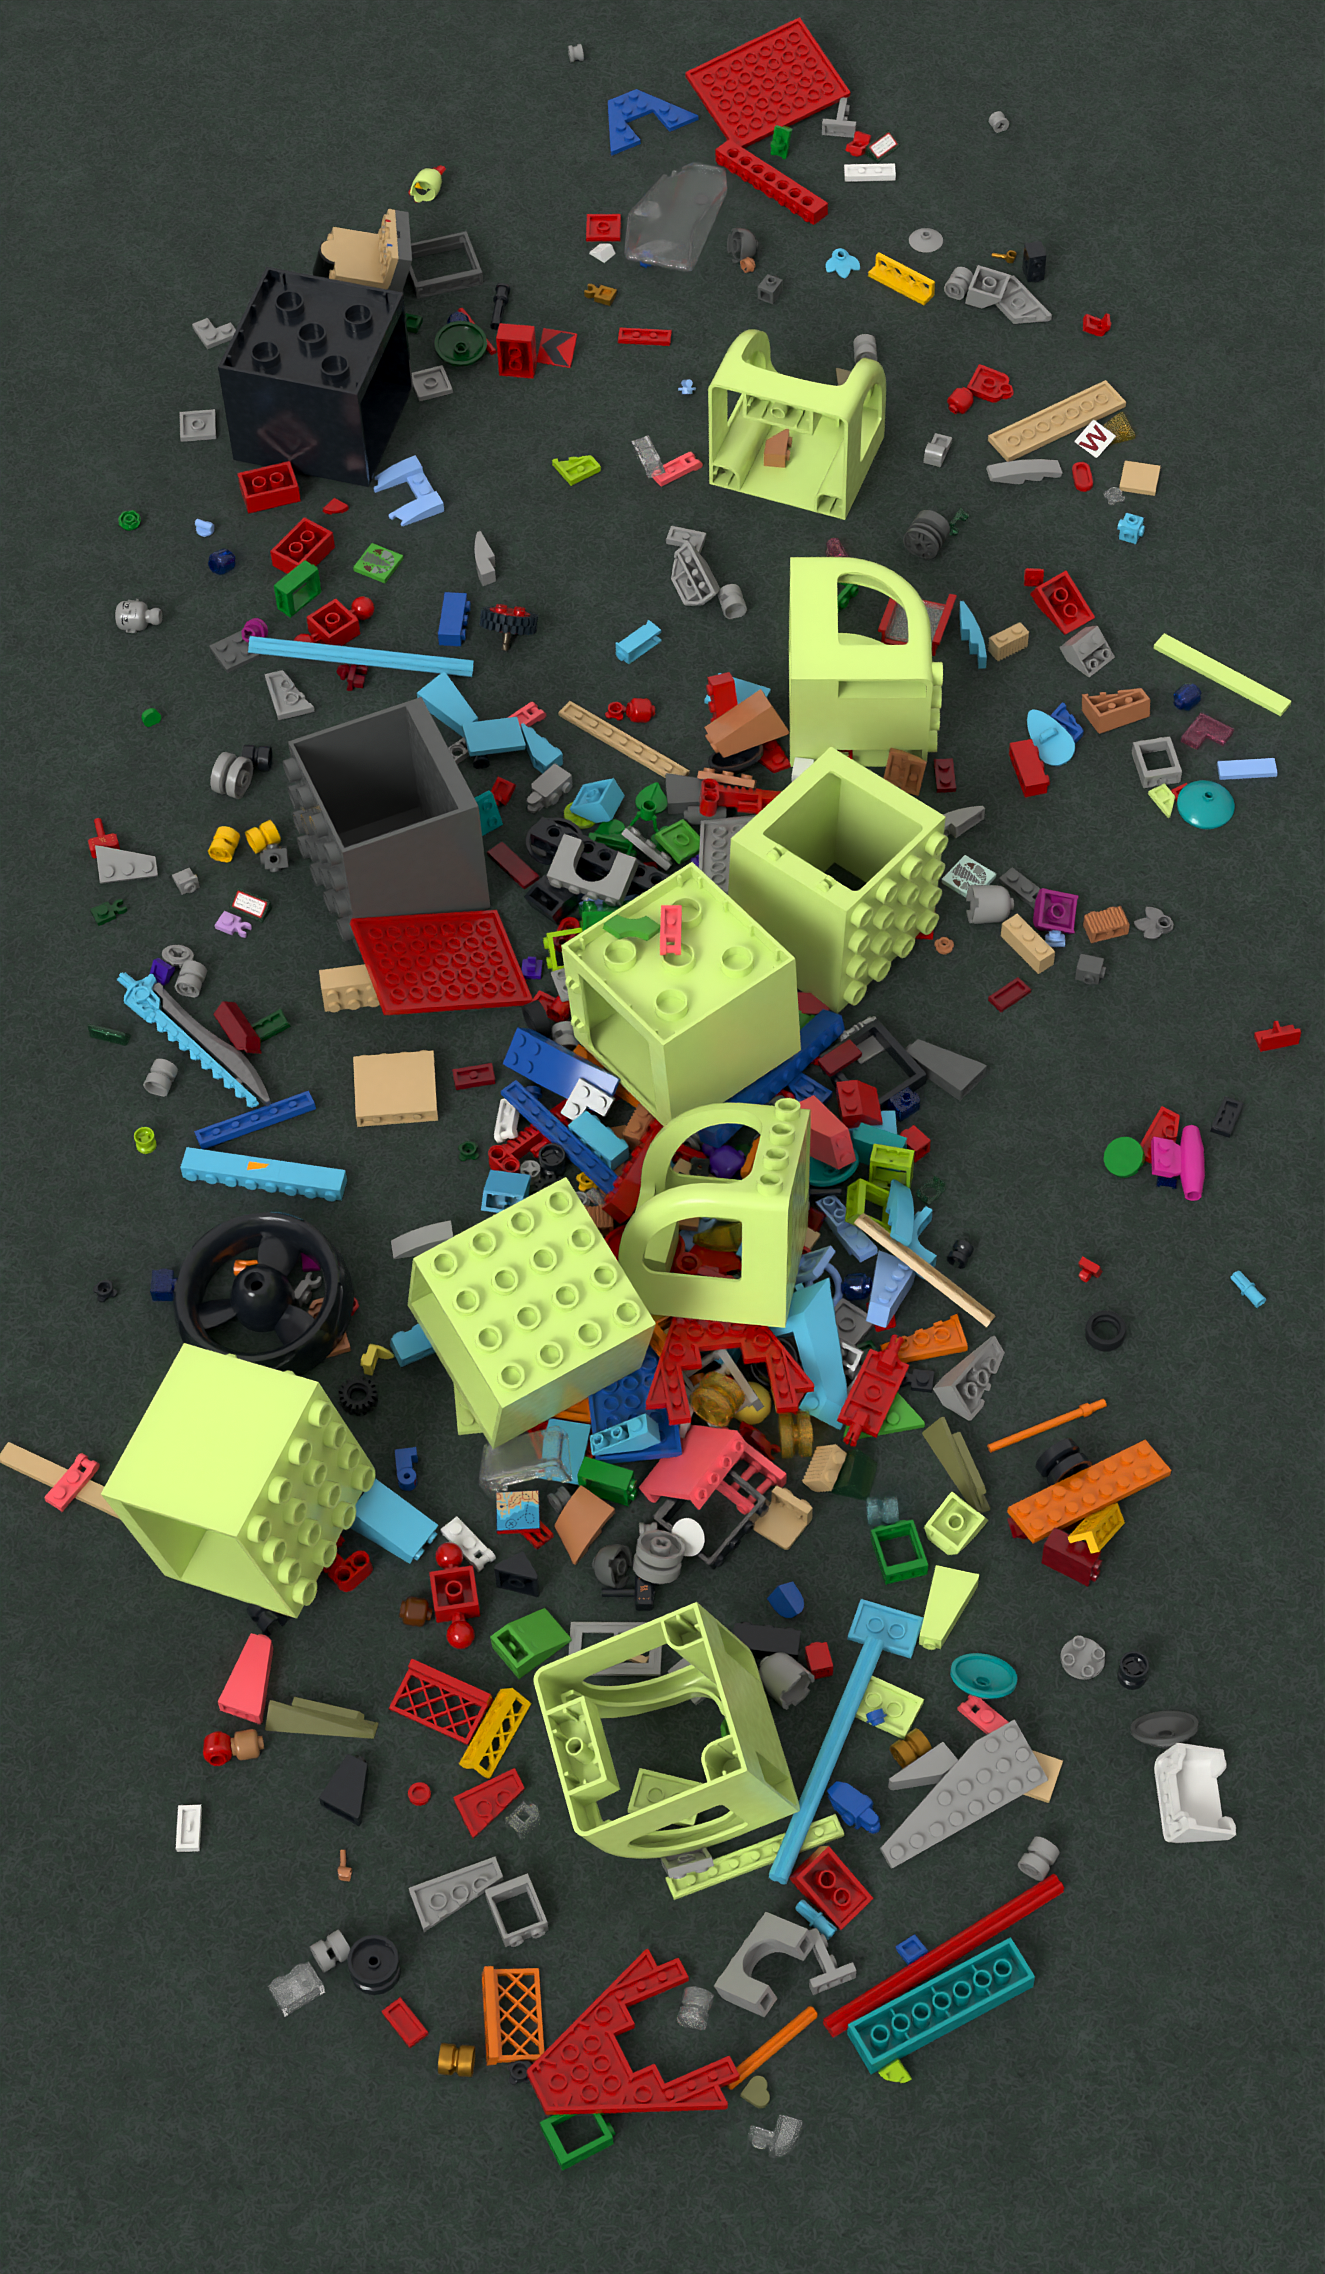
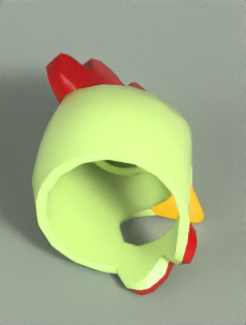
(425, 180)

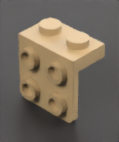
(784, 1519)

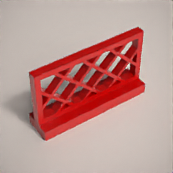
(454, 1688)

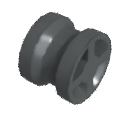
(559, 1499)

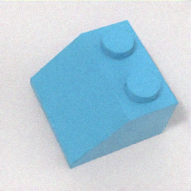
(598, 801)

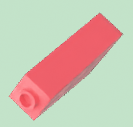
(249, 1680)

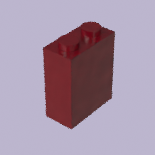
(1071, 1558)

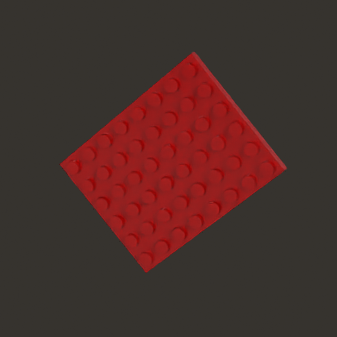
(767, 83)
(440, 962)

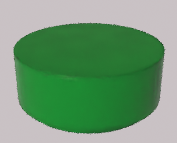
(151, 717)

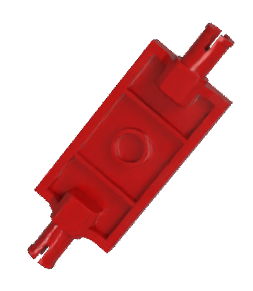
(873, 1391)

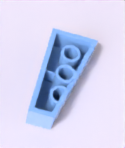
(889, 1287)

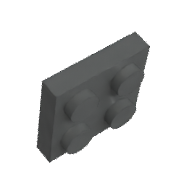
(233, 652)

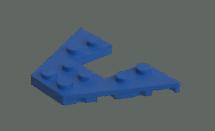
(634, 106)

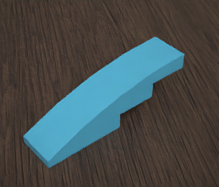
(971, 632)
(900, 1212)

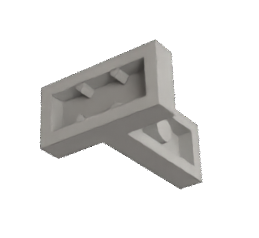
(841, 125)
(828, 1964)

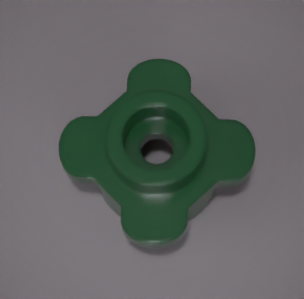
(468, 1146)

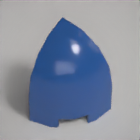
(787, 1600)

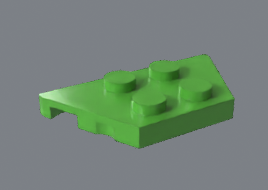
(899, 1418)

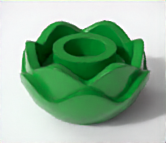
(129, 520)

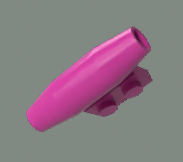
(1182, 1160)

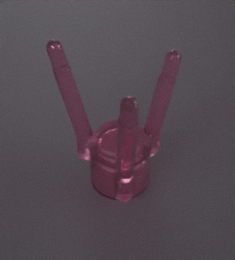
(835, 548)

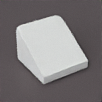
(603, 252)

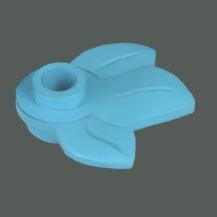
(842, 265)

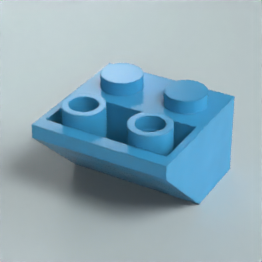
(504, 1190)

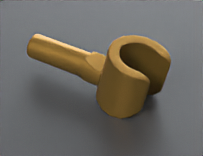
(1009, 258)

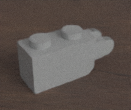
(549, 788)

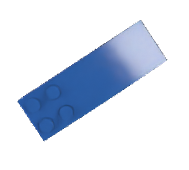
(554, 1065)

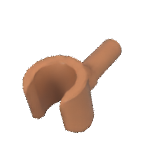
(343, 1871)

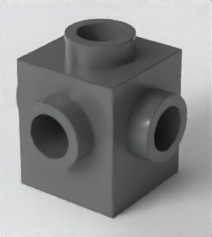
(280, 852)

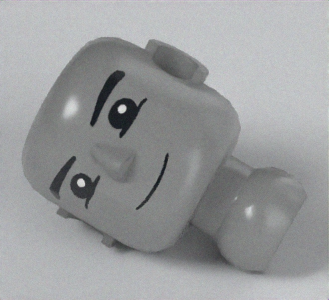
(135, 616)

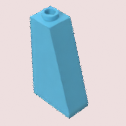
(447, 703)

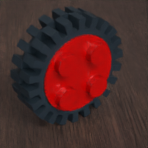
(508, 621)

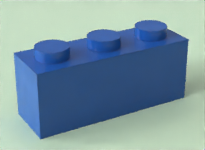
(453, 619)

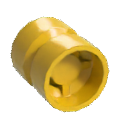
(261, 837)
(224, 844)

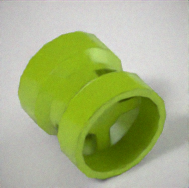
(145, 1140)

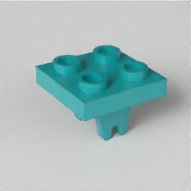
(488, 812)

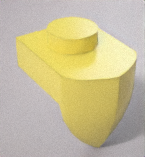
(370, 1359)

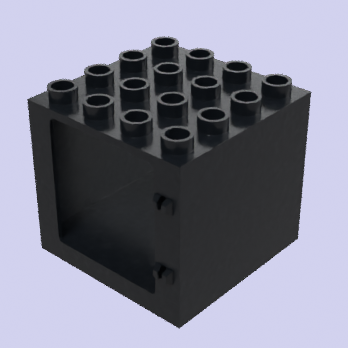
(316, 375)

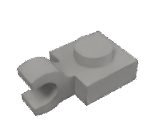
(303, 1291)

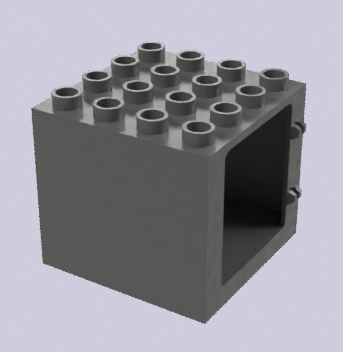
(387, 818)

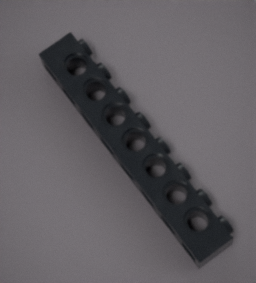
(549, 834)

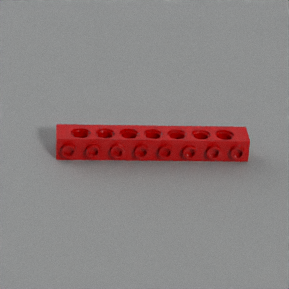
(771, 182)

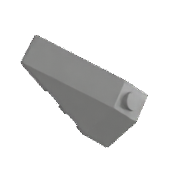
(965, 1383)

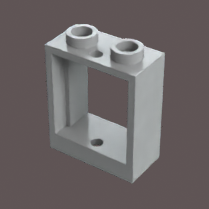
(1152, 778)
(508, 1890)

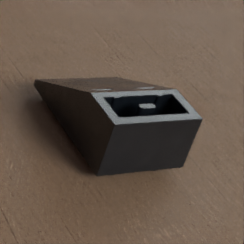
(552, 901)

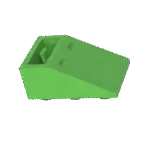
(529, 1641)

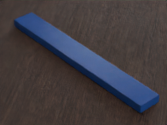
(559, 1134)

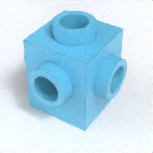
(1131, 528)

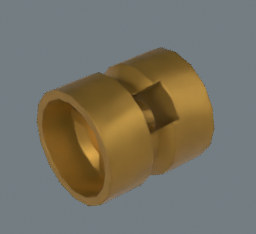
(911, 1748)
(456, 2060)

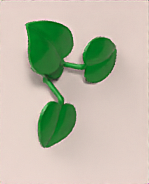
(649, 802)

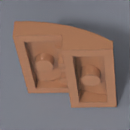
(905, 771)

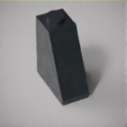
(347, 1789)

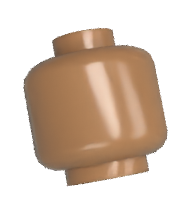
(247, 1744)

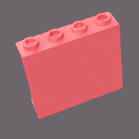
(695, 1474)

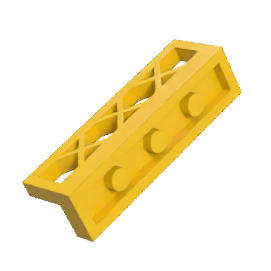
(902, 282)
(1098, 1528)
(487, 1731)

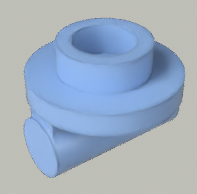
(687, 387)
(204, 528)
(1055, 939)

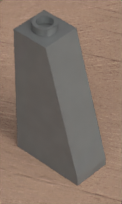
(685, 792)
(947, 1069)

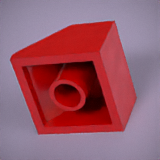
(858, 1104)

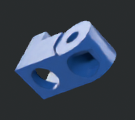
(405, 1473)

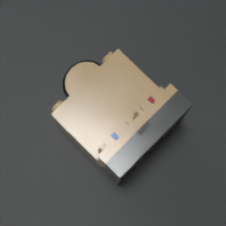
(367, 257)

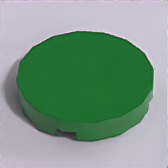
(1124, 1157)

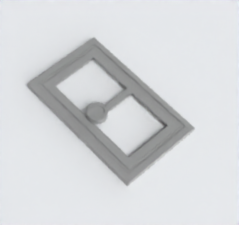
(652, 1668)

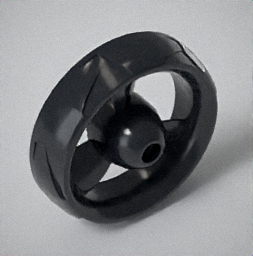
(262, 1292)

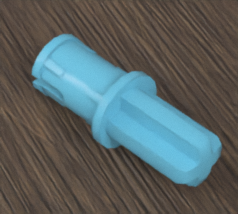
(1248, 1289)
(816, 1919)

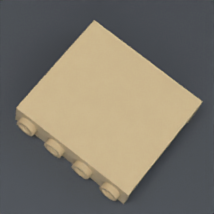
(395, 1088)

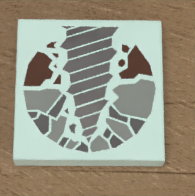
(967, 873)

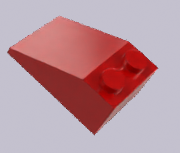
(1062, 603)
(830, 1886)

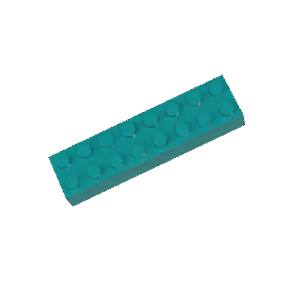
(940, 2005)

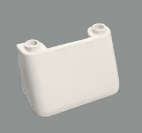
(1190, 1794)

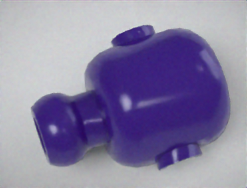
(725, 1161)

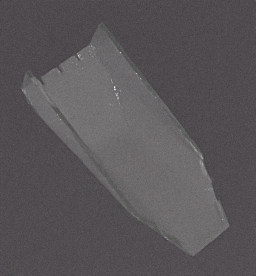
(666, 222)

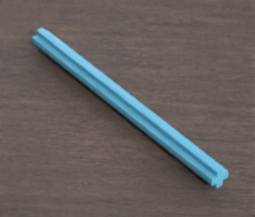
(360, 656)
(826, 1760)

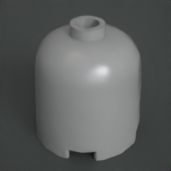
(988, 904)
(785, 1679)

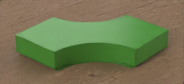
(623, 927)

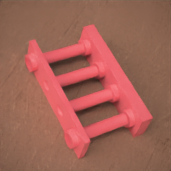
(757, 1464)

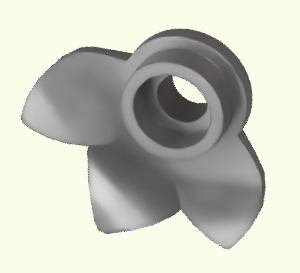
(1152, 923)

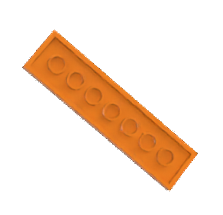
(1089, 1491)

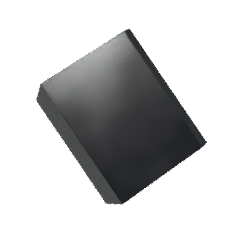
(517, 1575)

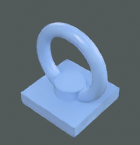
(814, 1264)

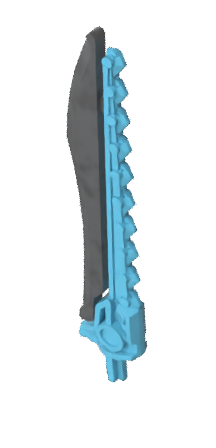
(146, 1004)

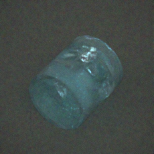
(882, 1510)

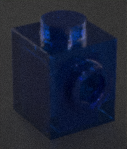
(904, 1103)
(162, 1285)

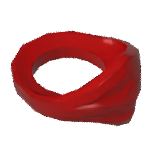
(677, 1266)

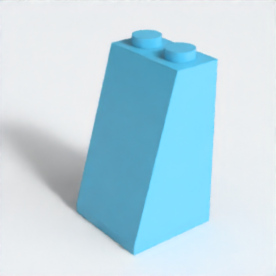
(393, 1523)

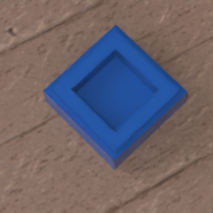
(911, 1949)

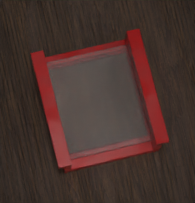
(895, 624)

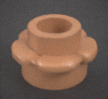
(749, 263)
(944, 949)

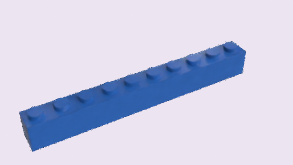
(814, 1039)

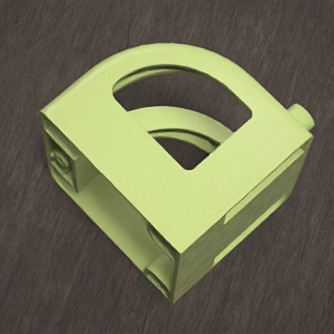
(830, 428)
(850, 686)
(767, 1202)
(741, 1769)

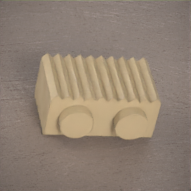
(1008, 641)
(824, 1468)

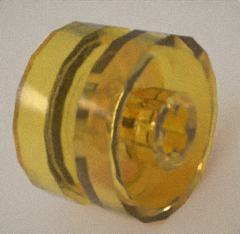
(716, 1399)
(795, 1434)

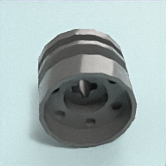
(926, 534)

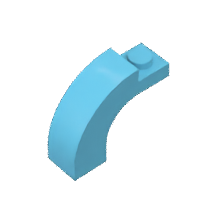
(921, 1220)

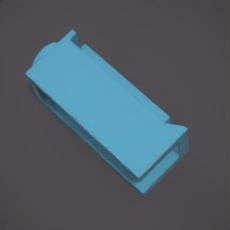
(638, 642)

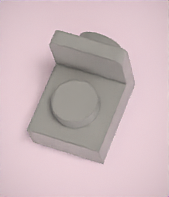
(186, 881)

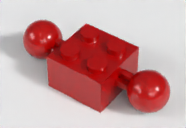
(335, 623)
(454, 1595)

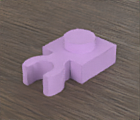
(230, 923)

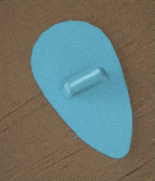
(1053, 740)

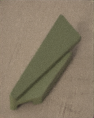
(958, 1463)
(319, 1719)

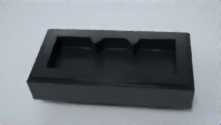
(1226, 1117)

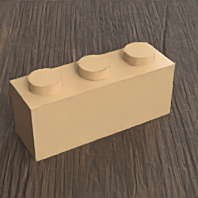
(1027, 943)

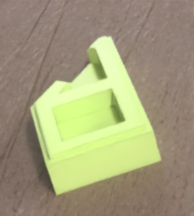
(1163, 798)

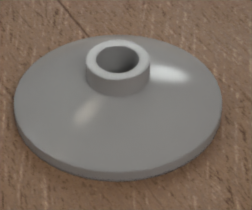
(926, 240)

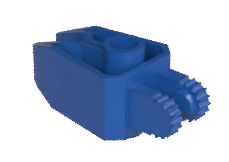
(853, 1807)

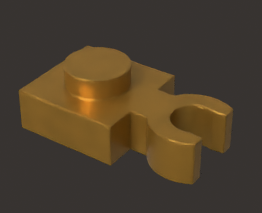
(602, 295)

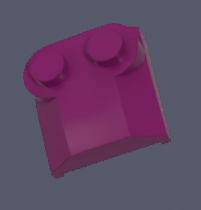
(1055, 911)

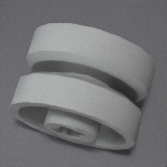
(231, 775)
(658, 1556)

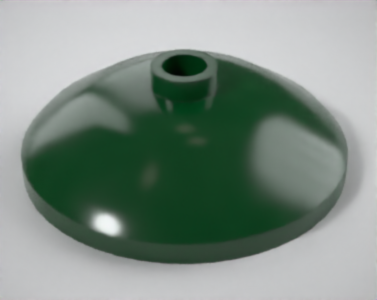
(457, 337)

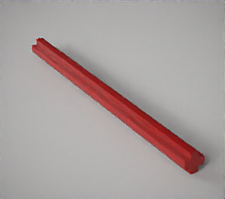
(944, 1954)

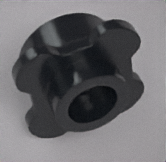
(704, 1163)
(104, 1285)
(517, 2066)

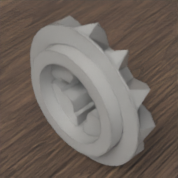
(177, 955)

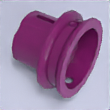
(255, 626)

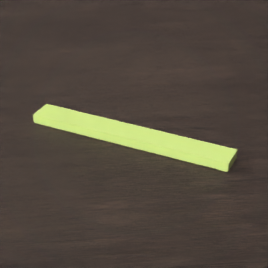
(1222, 674)
(752, 1858)

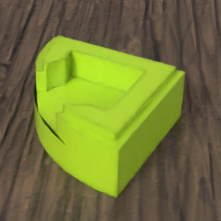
(895, 2072)

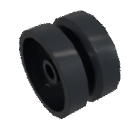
(1061, 1461)
(374, 1964)

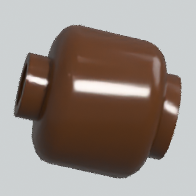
(415, 1611)

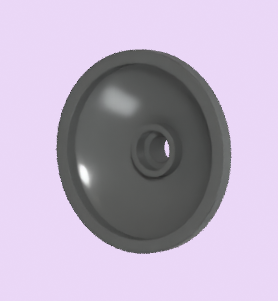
(1164, 1728)

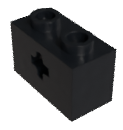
(1034, 261)

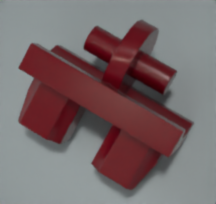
(350, 673)

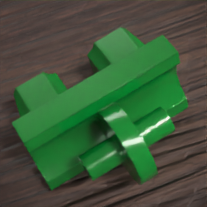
(781, 141)

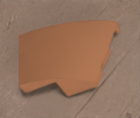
(582, 1522)

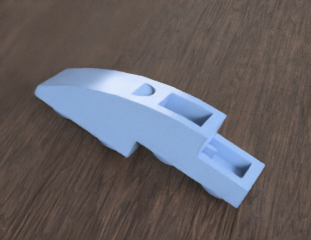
(850, 1236)

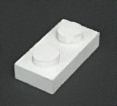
(188, 1828)

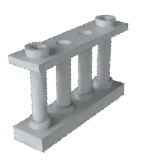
(728, 1367)

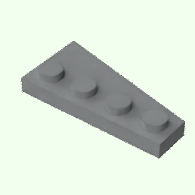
(448, 1893)

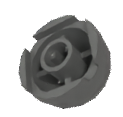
(742, 241)
(611, 1562)

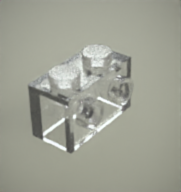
(296, 1988)

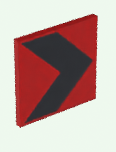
(557, 348)

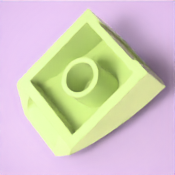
(954, 1525)

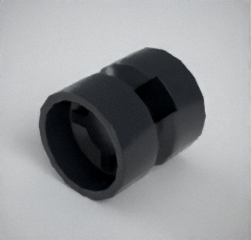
(260, 757)
(552, 1160)
(265, 1617)
(1133, 1670)

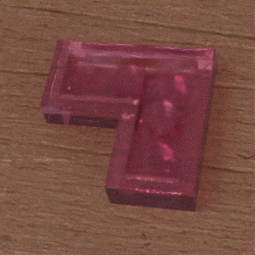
(1204, 728)

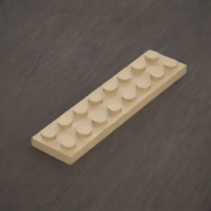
(1056, 421)

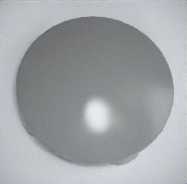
(1082, 1658)

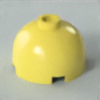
(750, 1414)

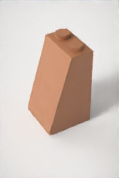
(745, 726)

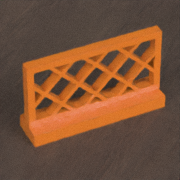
(492, 2014)

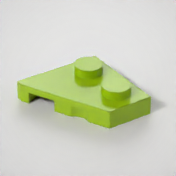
(577, 468)

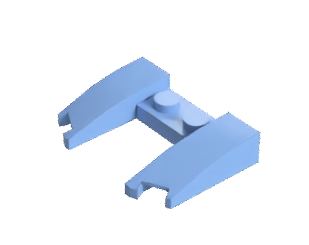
(410, 471)

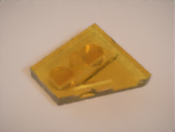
(1120, 428)

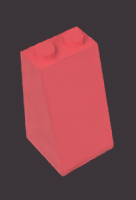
(829, 1136)

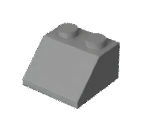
(986, 287)

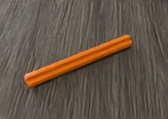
(774, 2044)

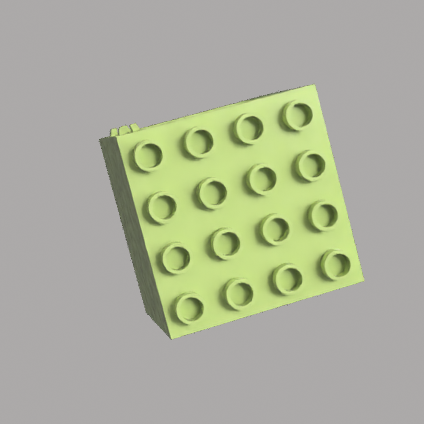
(870, 829)
(690, 1022)
(529, 1312)
(240, 1480)

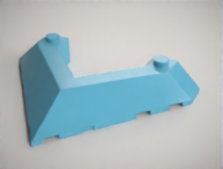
(817, 1339)

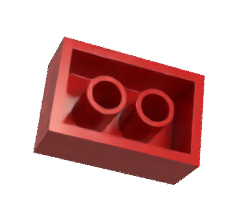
(516, 350)
(269, 487)
(304, 542)

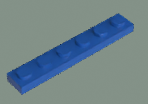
(255, 1120)

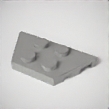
(1021, 305)

